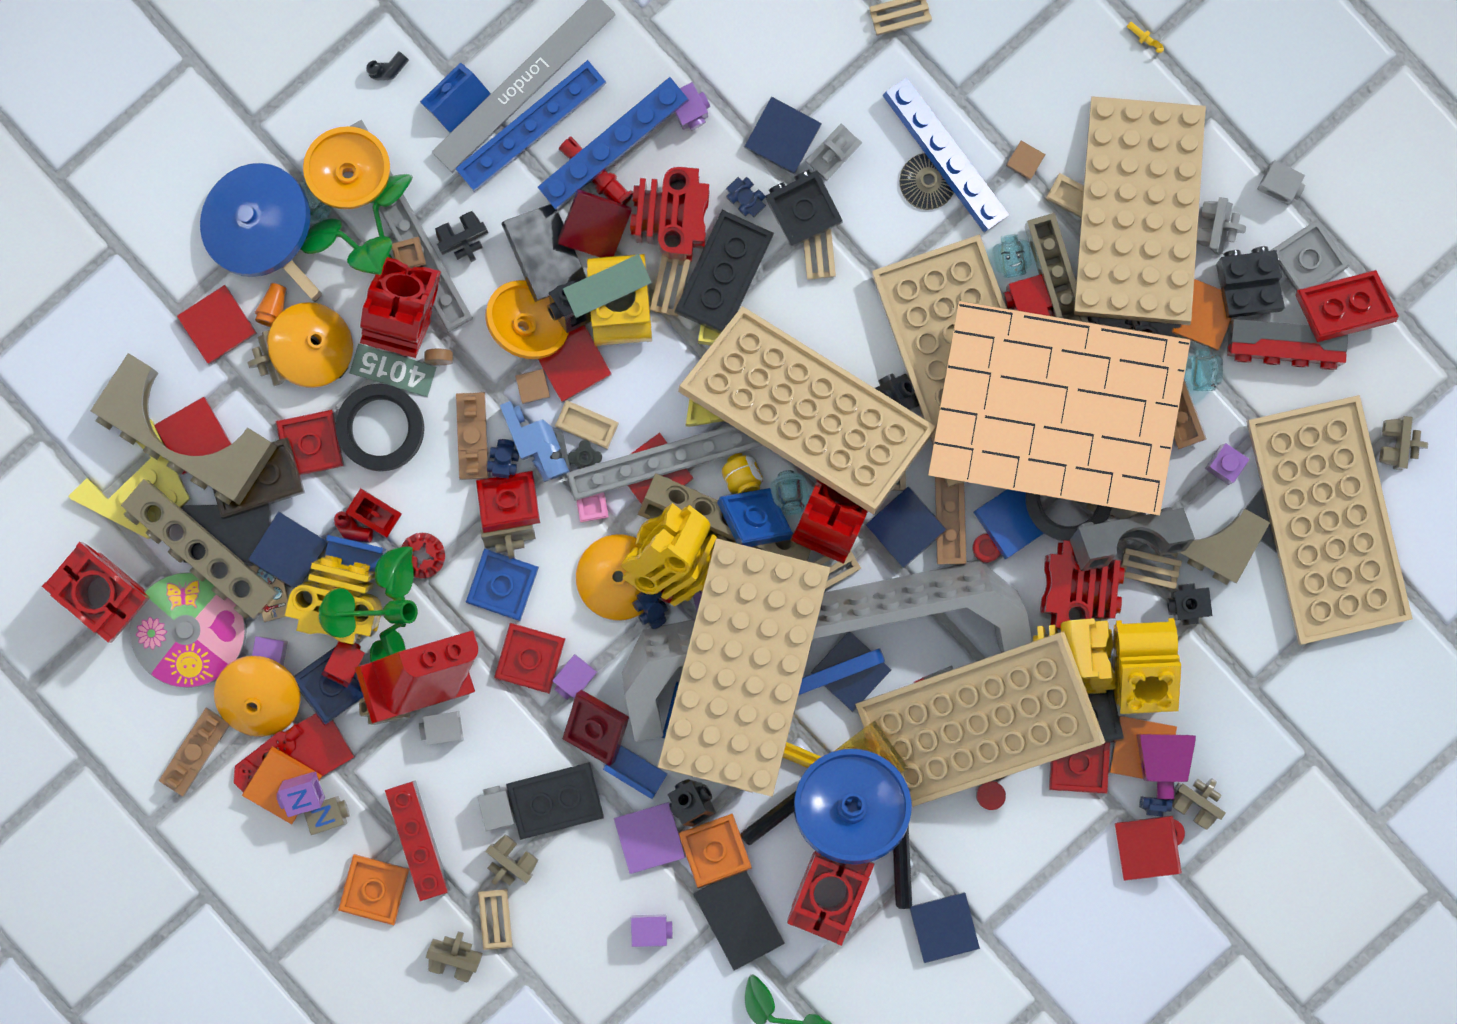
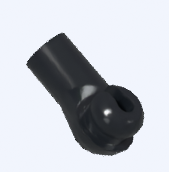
(389, 70)

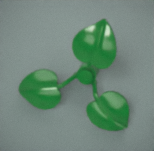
(373, 253)
(395, 574)
(761, 1005)

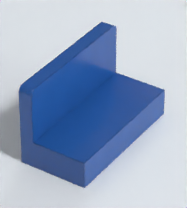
(455, 97)
(353, 551)
(636, 772)

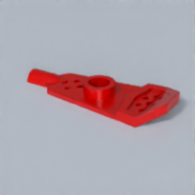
(254, 760)

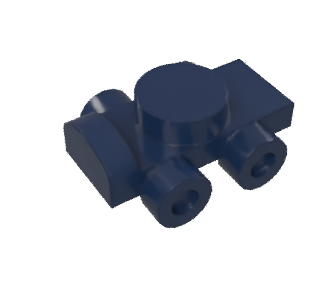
(750, 201)
(503, 457)
(652, 609)
(1155, 806)

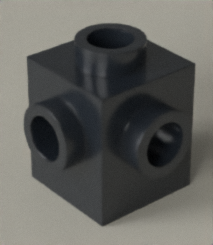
(561, 310)
(899, 389)
(1199, 600)
(691, 802)

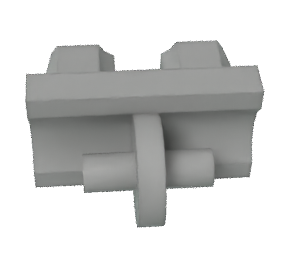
(834, 152)
(1219, 212)

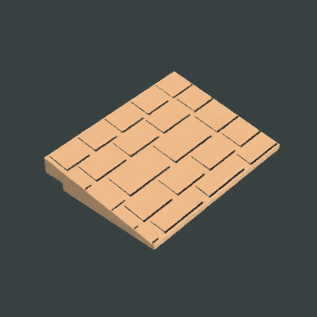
(1059, 407)

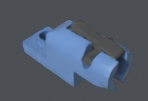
(538, 441)

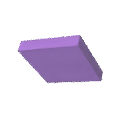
(649, 838)

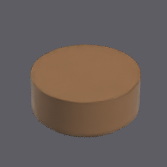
(438, 356)

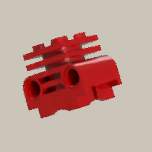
(672, 212)
(399, 307)
(829, 523)
(71, 584)
(1089, 591)
(834, 921)

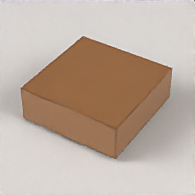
(1025, 160)
(409, 252)
(532, 386)

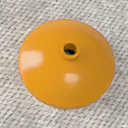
(341, 152)
(515, 307)
(301, 360)
(596, 582)
(258, 682)

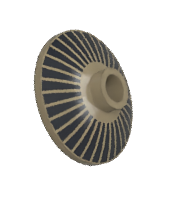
(916, 191)

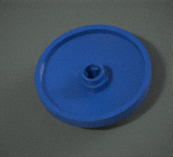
(255, 220)
(852, 806)

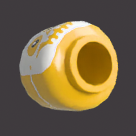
(742, 474)

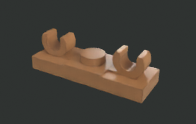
(472, 435)
(194, 752)

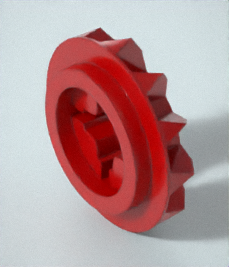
(433, 548)

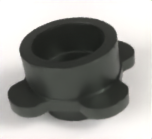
(584, 449)

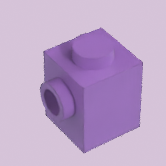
(695, 110)

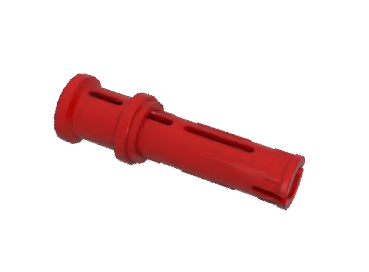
(605, 182)

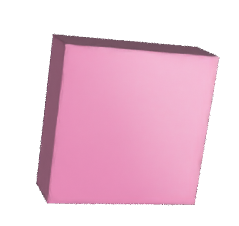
(592, 508)

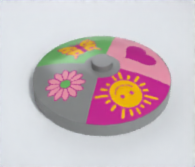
(186, 632)

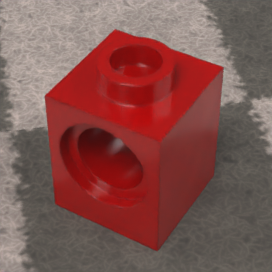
(343, 663)

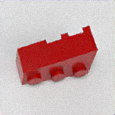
(1029, 296)

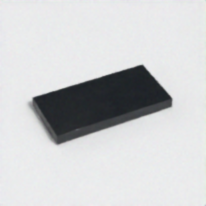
(724, 272)

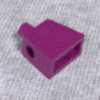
(1166, 760)

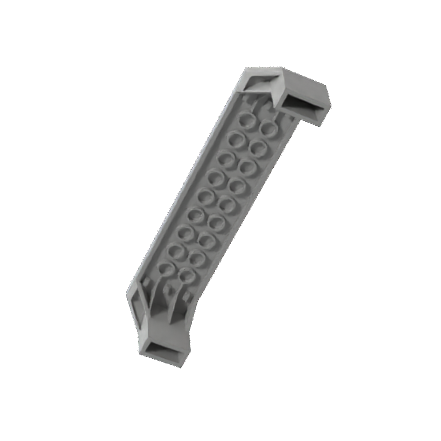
(841, 611)

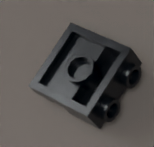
(803, 207)
(1250, 282)

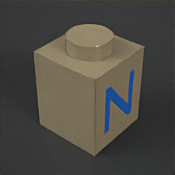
(330, 815)

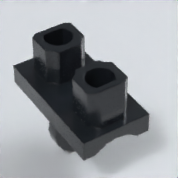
(473, 230)

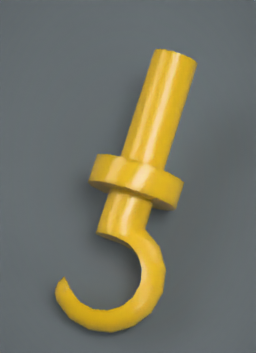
(1144, 37)

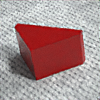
(373, 512)

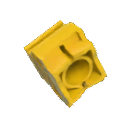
(623, 326)
(671, 554)
(328, 576)
(1091, 647)
(1146, 667)

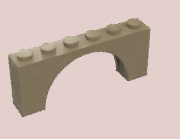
(126, 407)
(1223, 552)

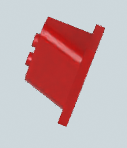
(418, 676)

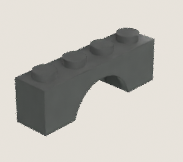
(1164, 533)

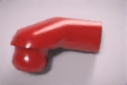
(350, 530)

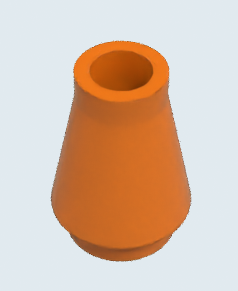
(271, 305)

